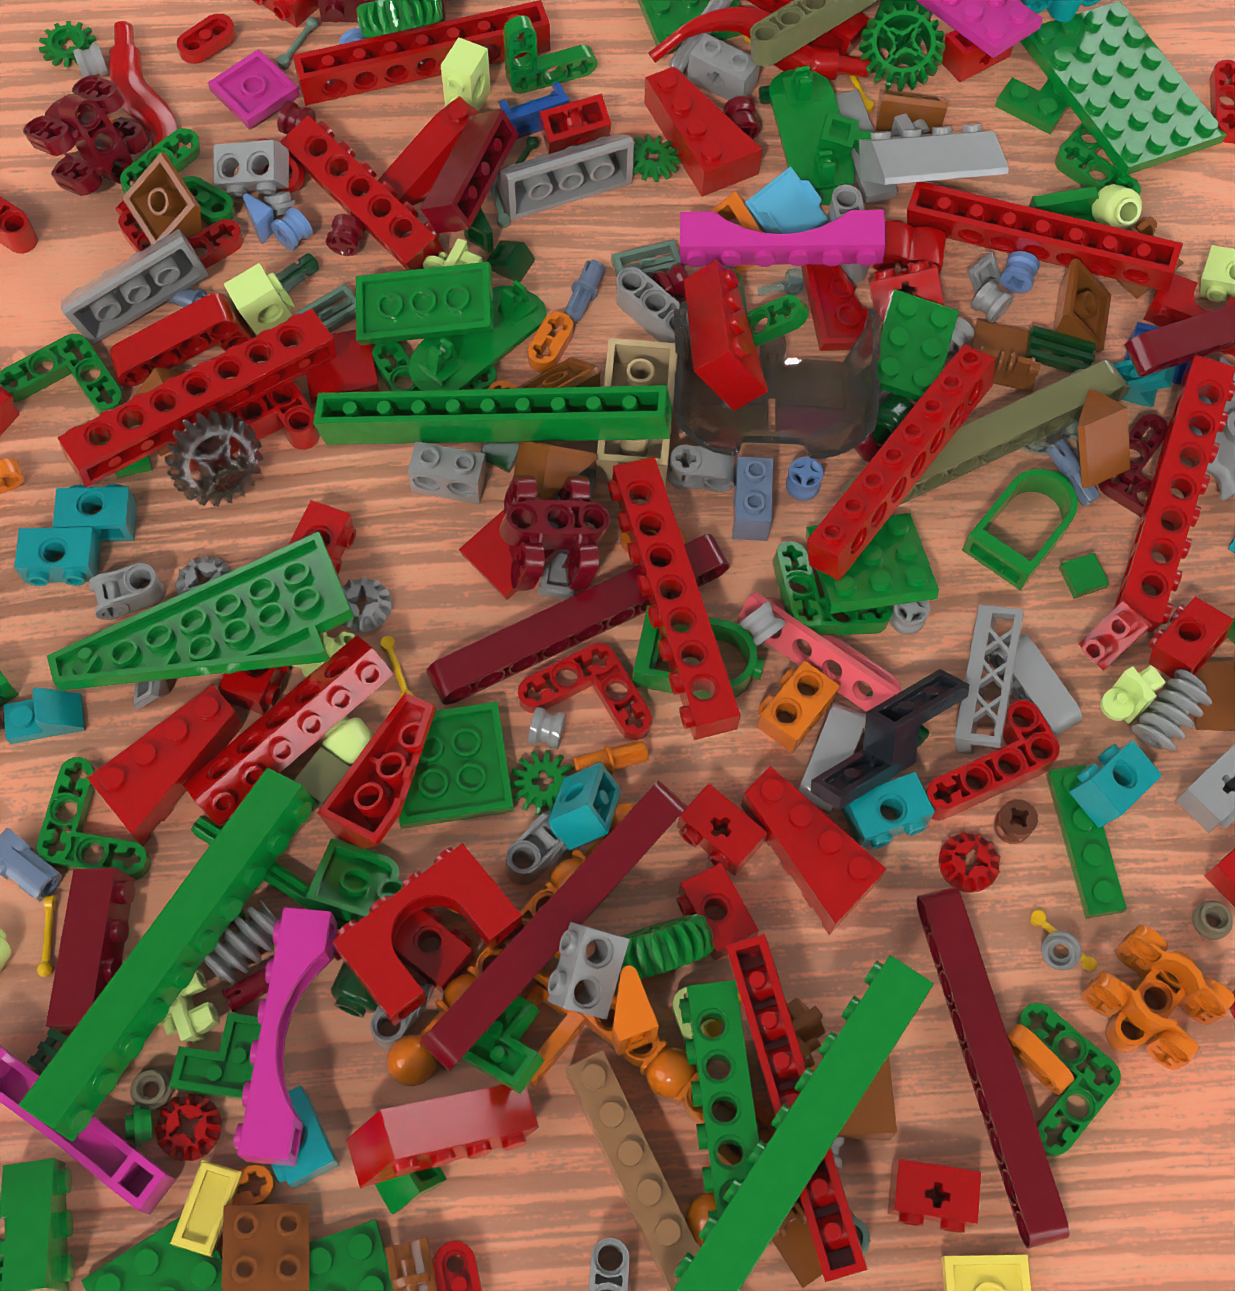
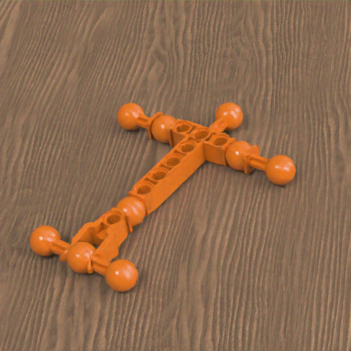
(663, 1065)

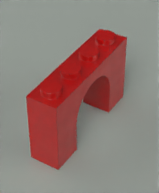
(453, 883)

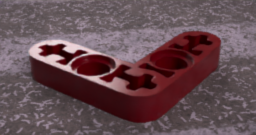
(1132, 476)

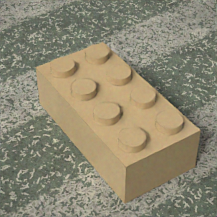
(636, 364)

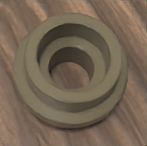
(1220, 913)
(143, 1080)

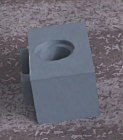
(752, 498)

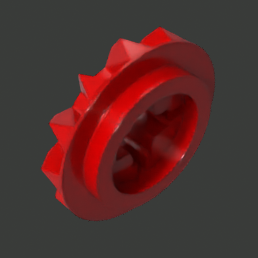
(954, 868)
(206, 1131)

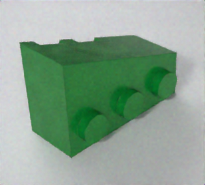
(36, 1226)

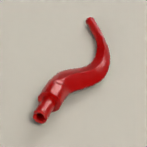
(741, 19)
(140, 99)

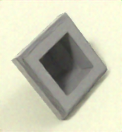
(984, 271)
(149, 692)

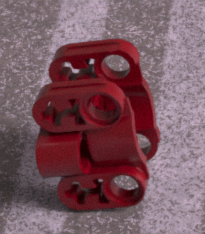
(91, 132)
(570, 513)

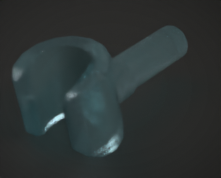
(792, 285)

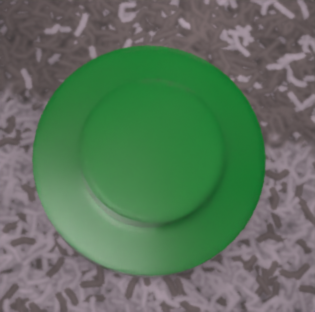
(138, 1125)

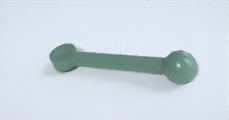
(284, 59)
(503, 219)

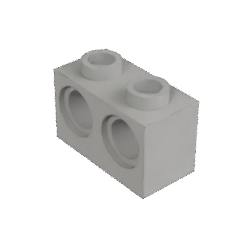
(251, 159)
(447, 472)
(598, 971)

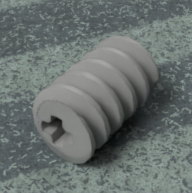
(1172, 711)
(242, 944)

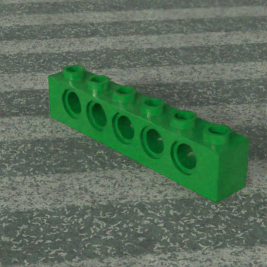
(720, 1003)

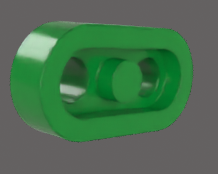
(210, 200)

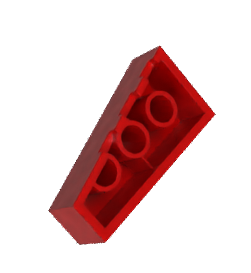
(812, 848)

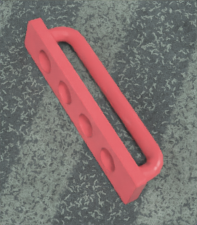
(824, 648)

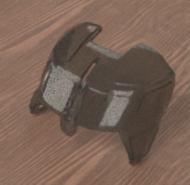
(817, 401)

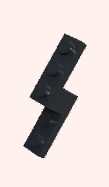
(889, 739)

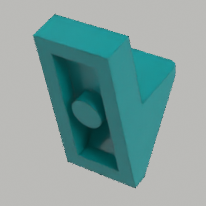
(1143, 389)
(44, 716)

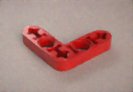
(1221, 112)
(200, 240)
(598, 678)

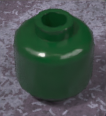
(891, 413)
(351, 994)

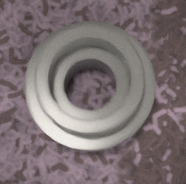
(279, 202)
(1059, 961)

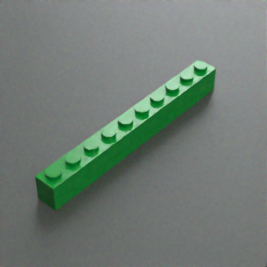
(495, 415)
(167, 956)
(805, 1130)

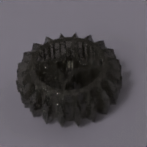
(211, 482)

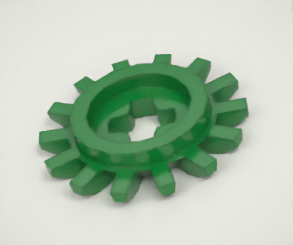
(61, 35)
(664, 162)
(531, 772)

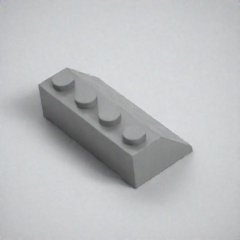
(930, 156)
(566, 175)
(134, 287)

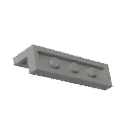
(977, 677)

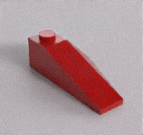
(425, 156)
(379, 779)

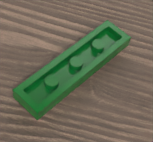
(1086, 848)

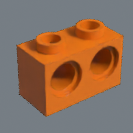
(803, 709)

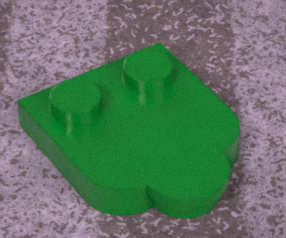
(351, 881)

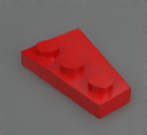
(833, 307)

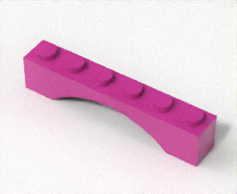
(851, 239)
(270, 1122)
(96, 1147)

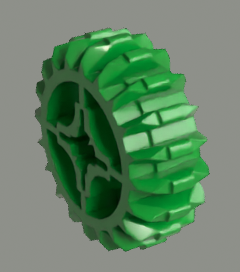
(397, 15)
(919, 65)
(668, 945)

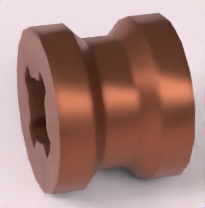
(1010, 828)

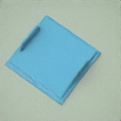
(787, 205)

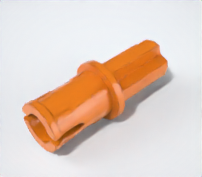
(614, 757)

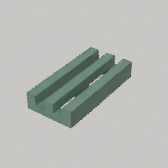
(646, 255)
(339, 314)

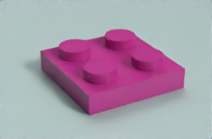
(253, 88)

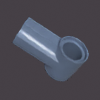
(26, 867)

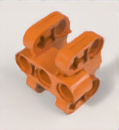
(1198, 997)

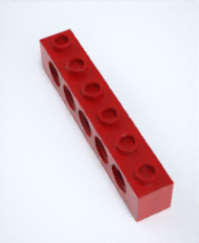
(309, 141)
(263, 690)
(288, 728)

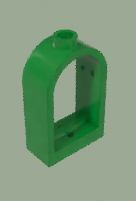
(1002, 558)
(648, 677)

